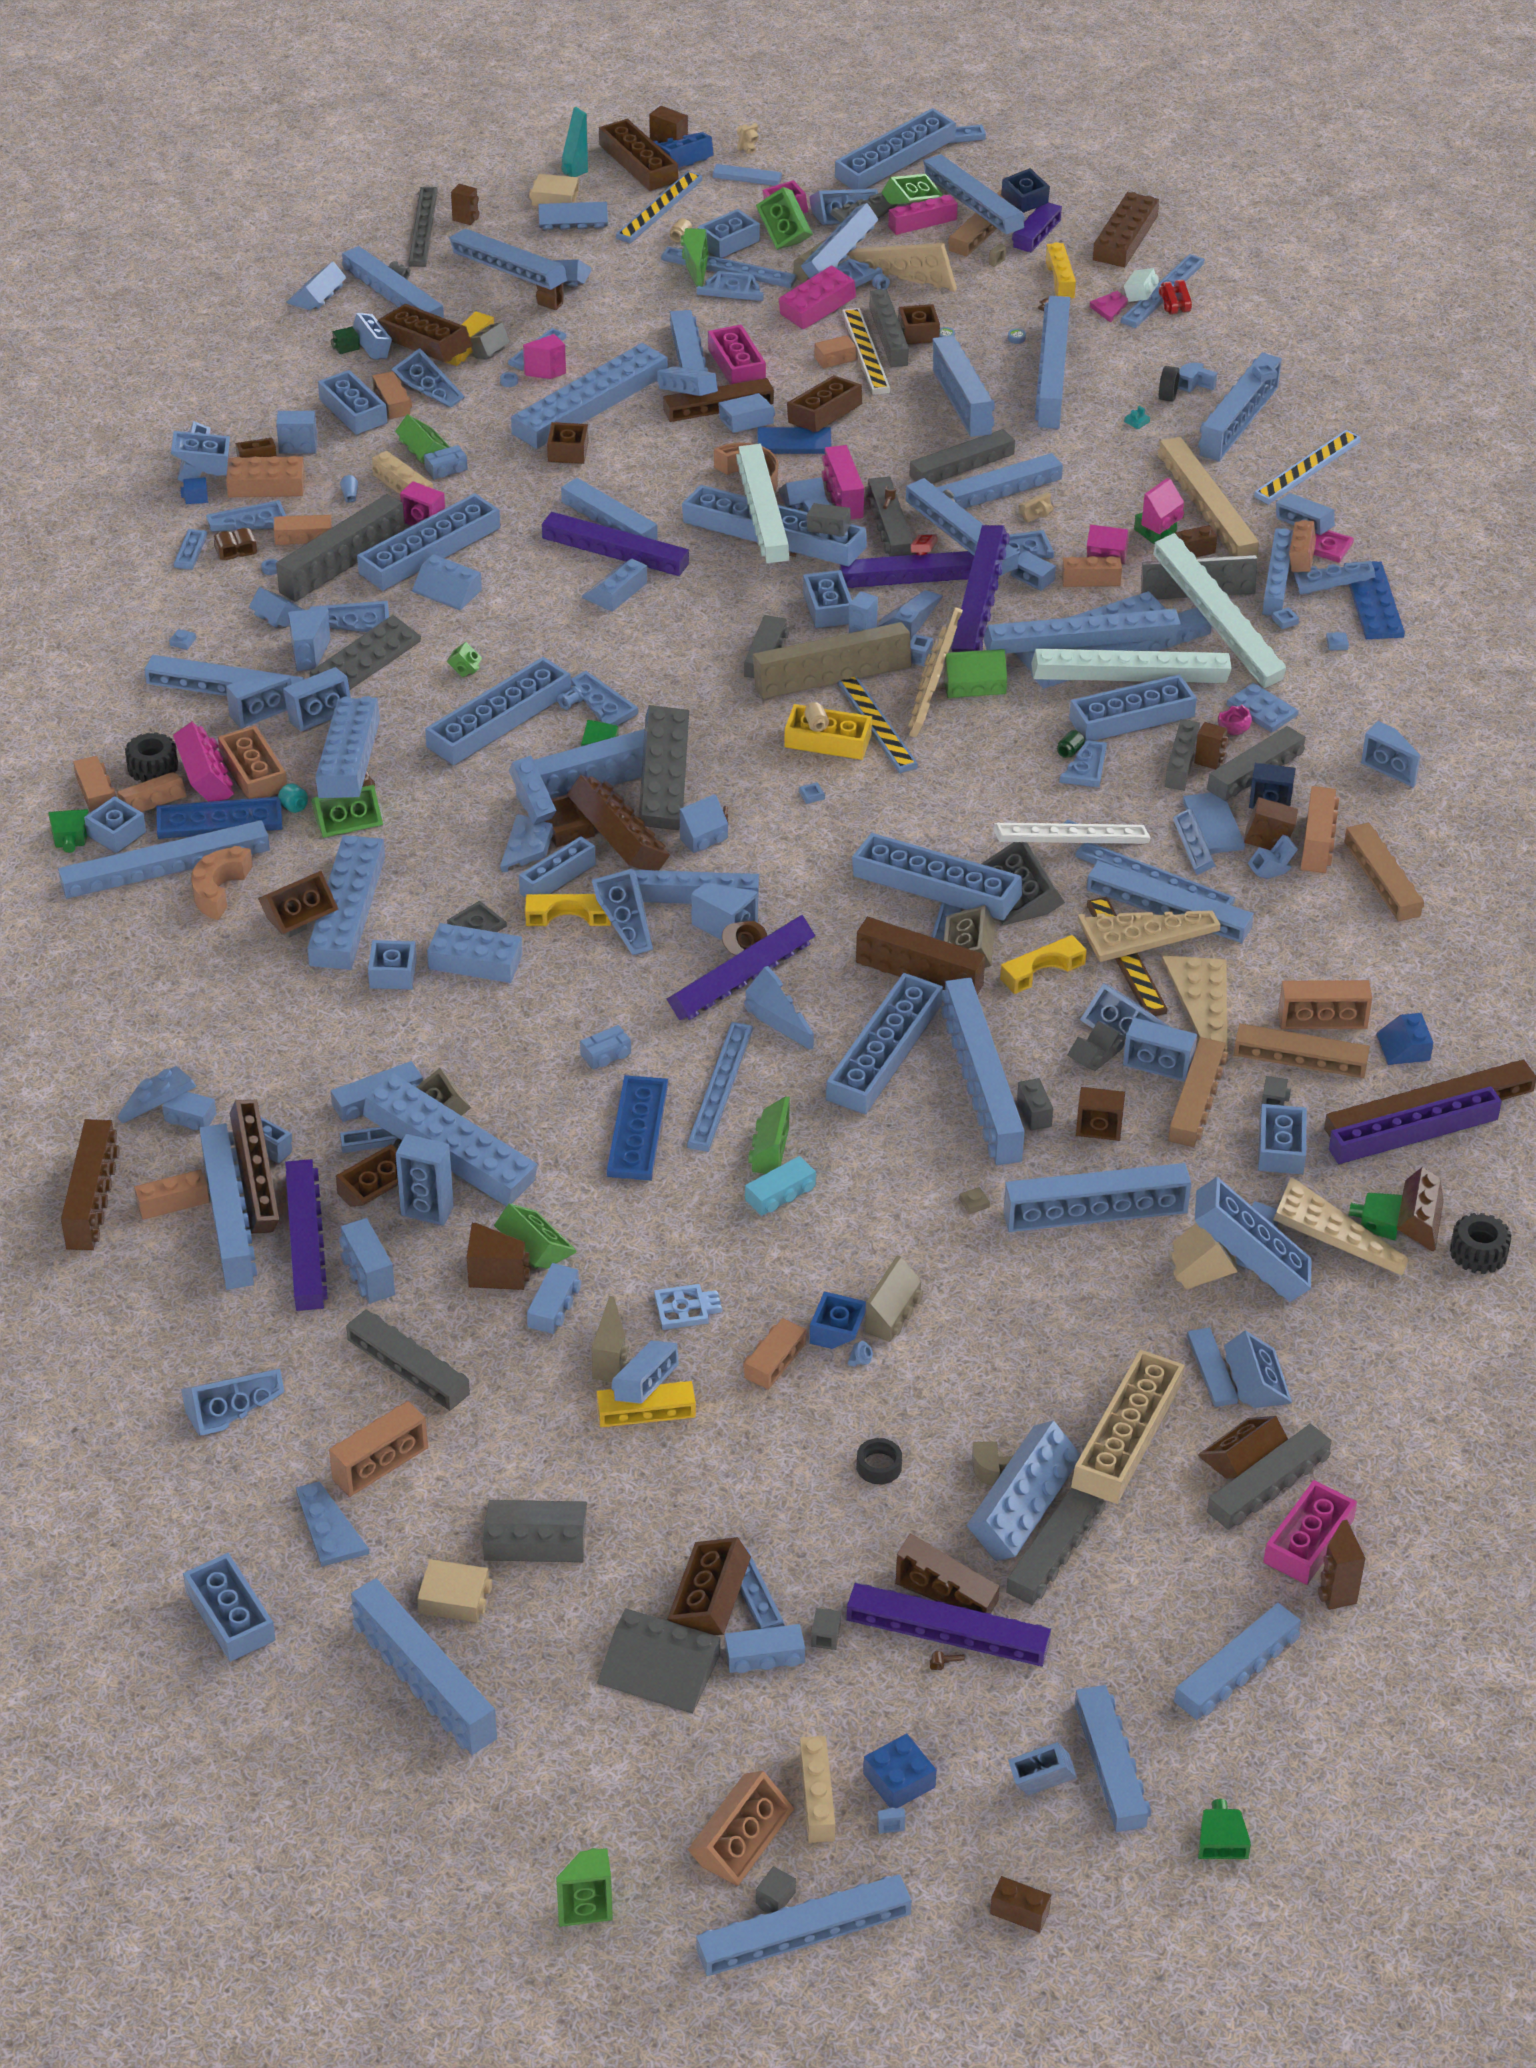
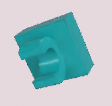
(1137, 418)

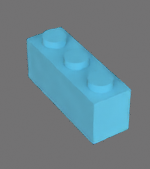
(780, 1185)

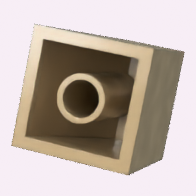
(1200, 1258)

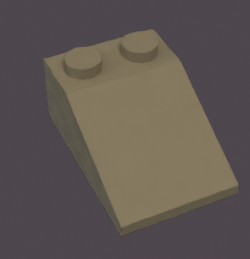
(445, 1091)
(609, 1346)

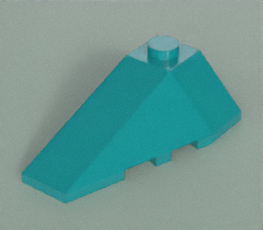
(576, 146)

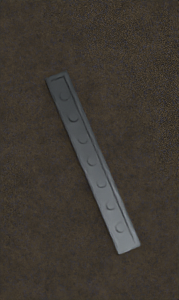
(423, 227)

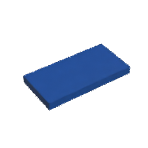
(794, 440)

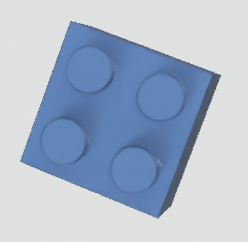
(296, 431)
(115, 824)
(392, 964)

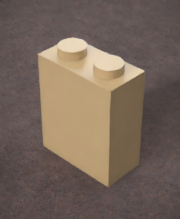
(554, 189)
(454, 1591)

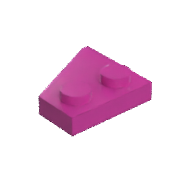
(1109, 305)

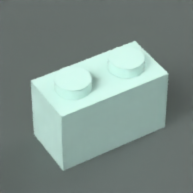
(1141, 284)

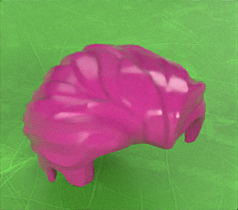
(1235, 719)

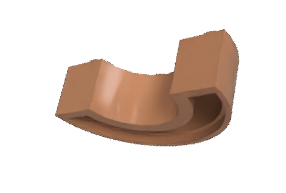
(726, 460)
(212, 872)

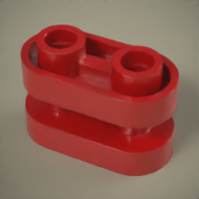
(1175, 297)

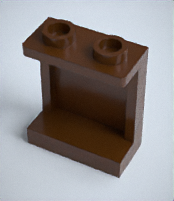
(569, 822)

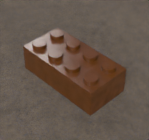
(824, 403)
(710, 1585)

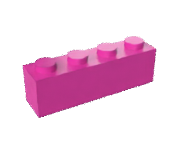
(922, 214)

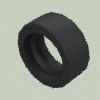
(1169, 383)
(879, 1475)

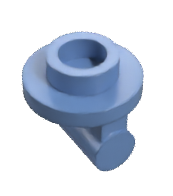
(860, 1354)

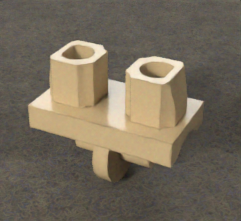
(747, 137)
(1037, 507)

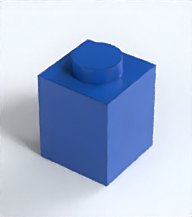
(194, 490)

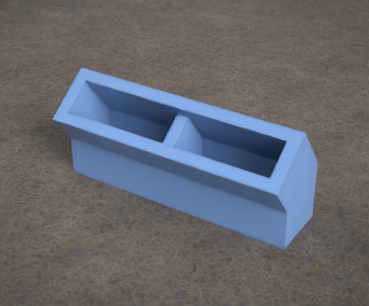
(366, 1139)

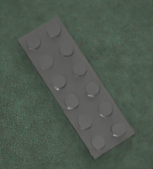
(1233, 574)
(372, 651)

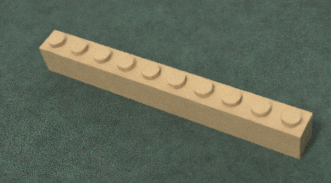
(1208, 497)

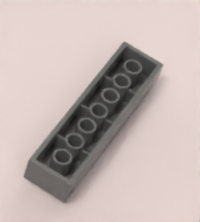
(338, 547)

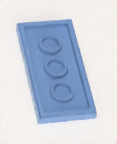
(1215, 822)

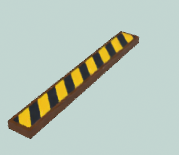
(1132, 967)

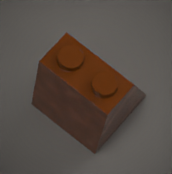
(496, 1260)

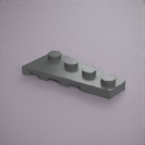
(876, 202)

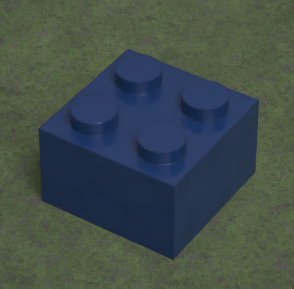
(1025, 190)
(1272, 784)

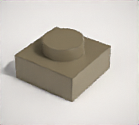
(997, 255)
(974, 1200)

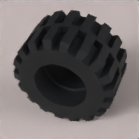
(151, 756)
(1493, 1244)

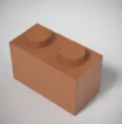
(835, 351)

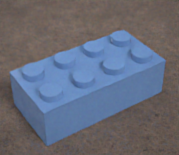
(352, 402)
(475, 952)
(424, 1179)
(229, 1607)

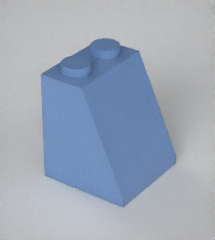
(309, 636)
(721, 905)

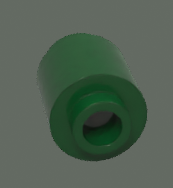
(1070, 744)

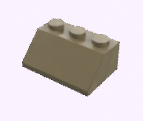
(972, 930)
(892, 1300)

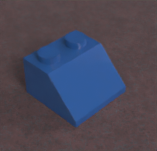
(1406, 1040)
(836, 1320)

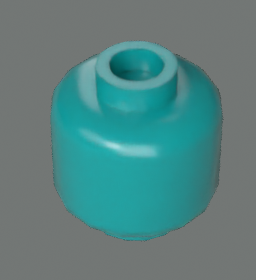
(293, 798)

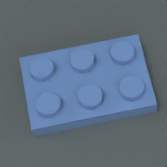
(1264, 707)

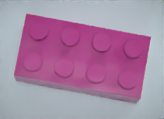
(817, 297)
(736, 354)
(843, 480)
(203, 763)
(1306, 1531)

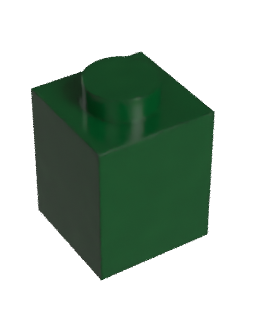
(345, 340)

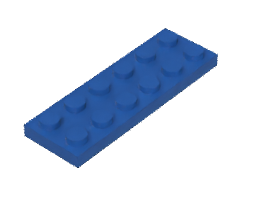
(1377, 606)
(206, 817)
(637, 1128)

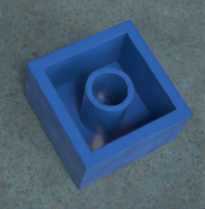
(899, 1771)

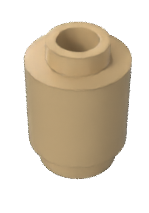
(678, 229)
(816, 716)

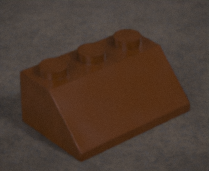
(298, 903)
(368, 1178)
(1421, 1208)
(1244, 1446)
(1342, 1569)

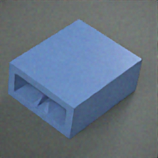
(746, 413)
(1042, 1768)

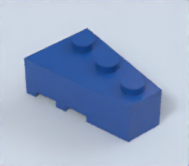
(689, 149)

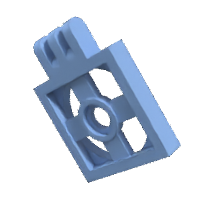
(707, 1301)

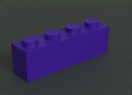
(1037, 227)

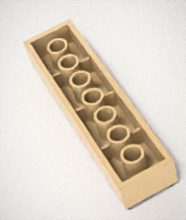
(1127, 1426)

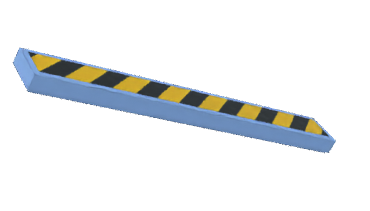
(1307, 467)

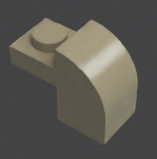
(987, 1463)

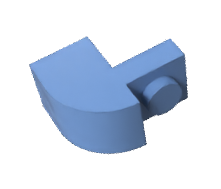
(1194, 374)
(1273, 862)

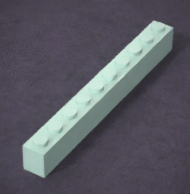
(762, 503)
(1219, 610)
(1130, 665)

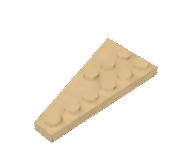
(910, 262)
(1138, 932)
(1203, 993)

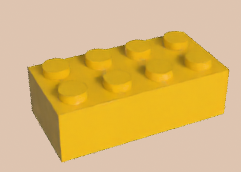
(843, 737)

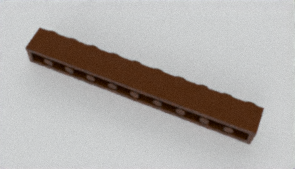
(1506, 1080)

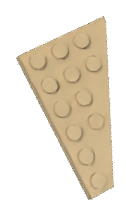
(932, 673)
(1316, 1217)

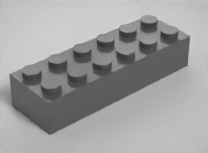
(663, 767)

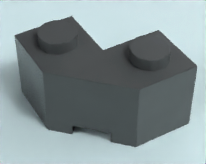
(1099, 1048)

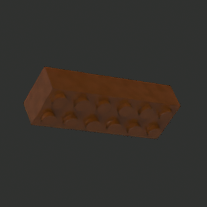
(638, 154)
(1126, 229)
(424, 330)
(618, 824)
(909, 952)
(89, 1185)

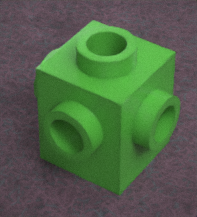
(464, 660)

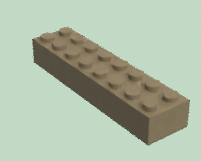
(832, 660)

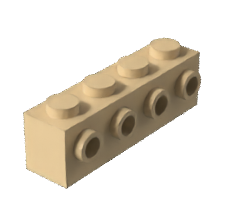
(395, 472)

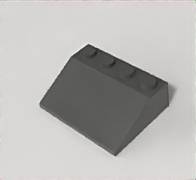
(1038, 891)
(535, 1531)
(659, 1660)

